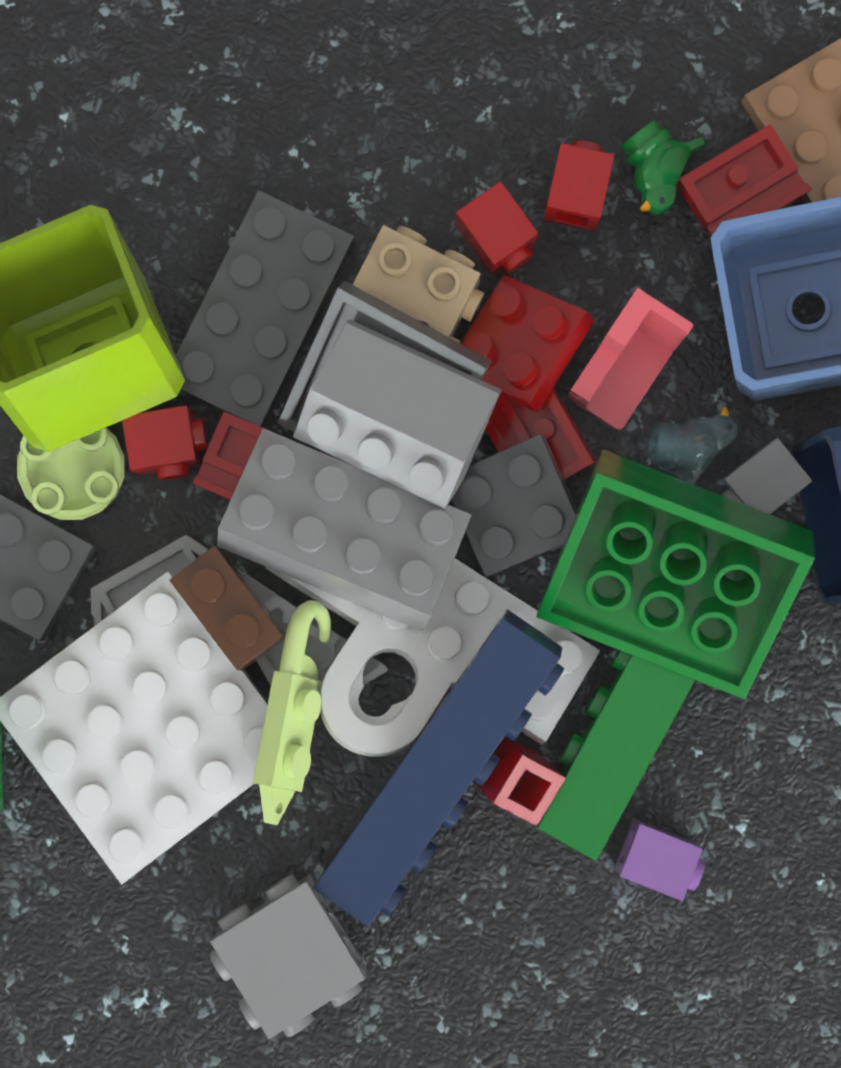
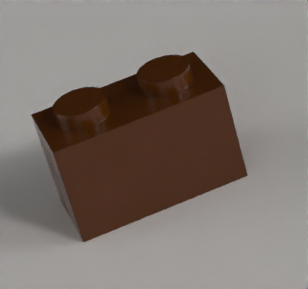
(228, 608)

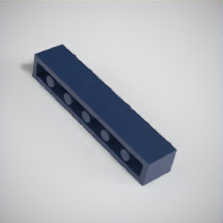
(440, 767)

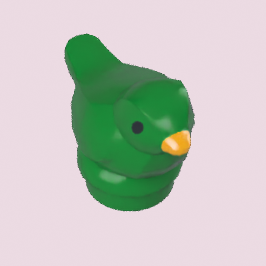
(658, 165)

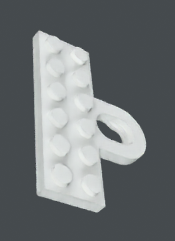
(439, 654)

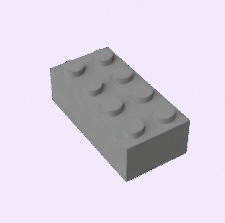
(342, 530)

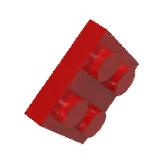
(527, 340)

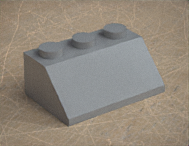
(396, 413)

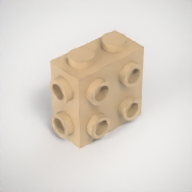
(421, 280)

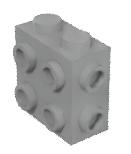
(287, 957)

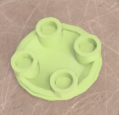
(73, 478)

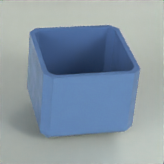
(761, 272)

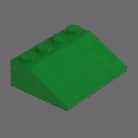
(676, 574)

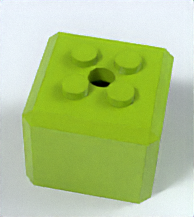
(78, 331)

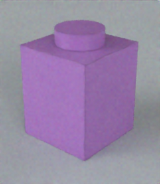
(660, 860)

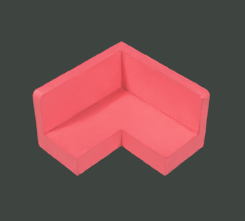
(629, 359)

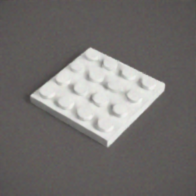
(140, 728)

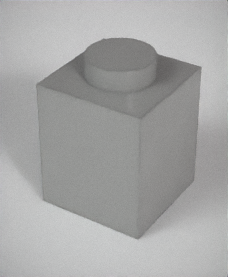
(766, 478)

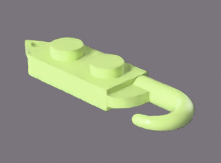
(290, 715)

